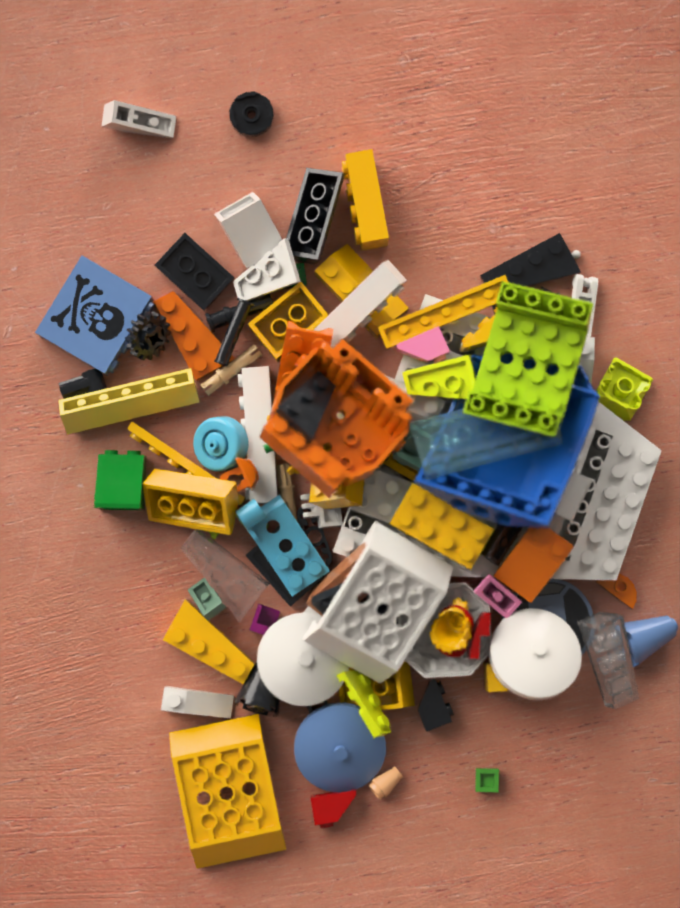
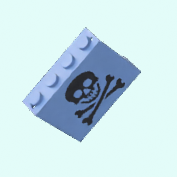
(93, 315)

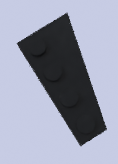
(537, 265)

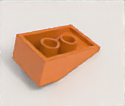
(533, 561)

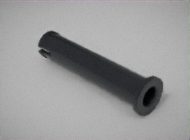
(233, 332)

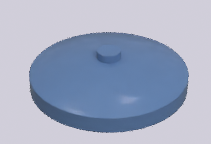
(337, 748)

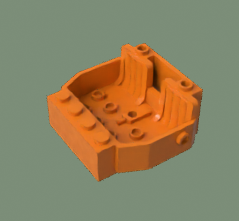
(360, 442)

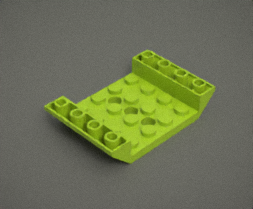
(537, 328)

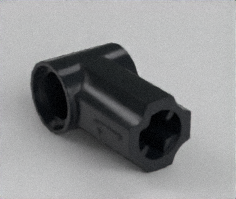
(88, 382)

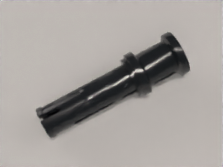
(224, 316)

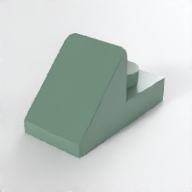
(206, 599)

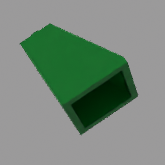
(120, 481)

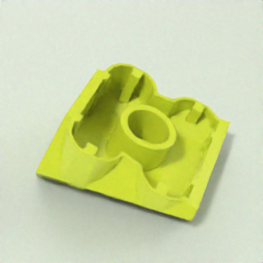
(623, 389)

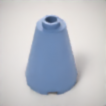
(648, 636)

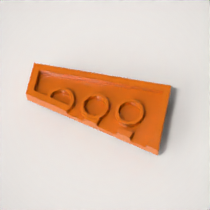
(191, 336)

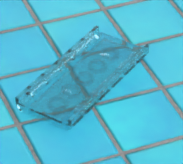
(464, 441)

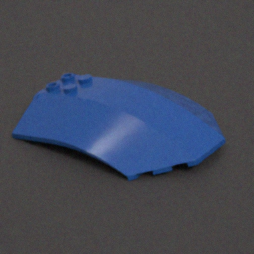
(525, 486)

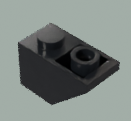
(432, 708)

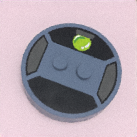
(564, 601)

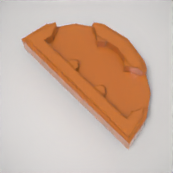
(621, 588)

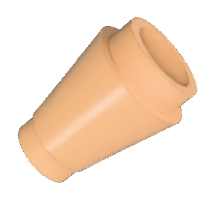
(385, 783)

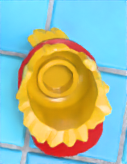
(453, 629)

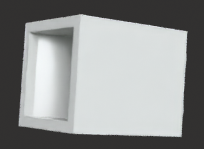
(249, 229)

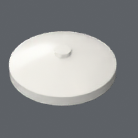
(535, 654)
(294, 668)

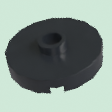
(248, 103)

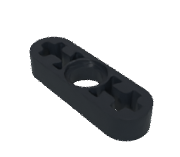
(302, 522)

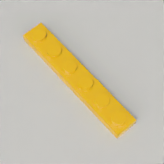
(441, 313)
(175, 458)

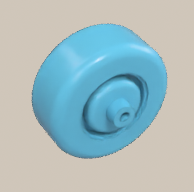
(219, 443)

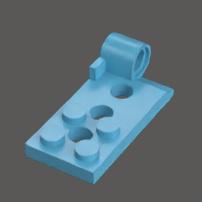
(255, 520)

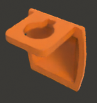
(248, 471)

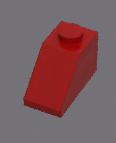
(330, 806)

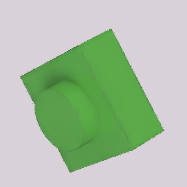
(486, 780)

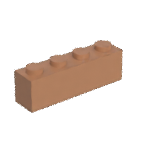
(337, 575)

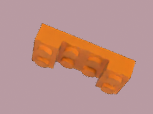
(296, 343)

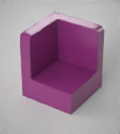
(264, 619)

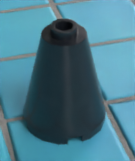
(256, 696)

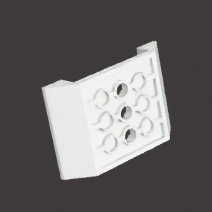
(393, 574)

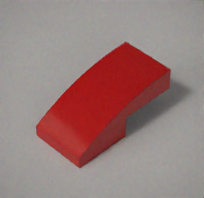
(481, 628)

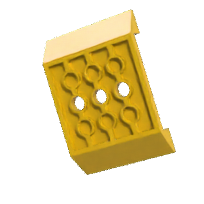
(221, 757)

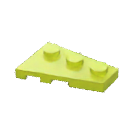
(442, 379)
(369, 702)

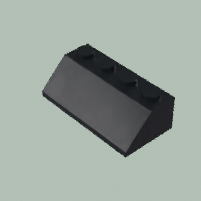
(314, 214)

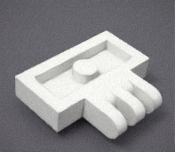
(326, 517)

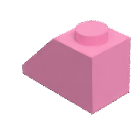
(426, 346)
(498, 596)

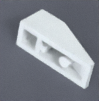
(138, 120)
(197, 702)

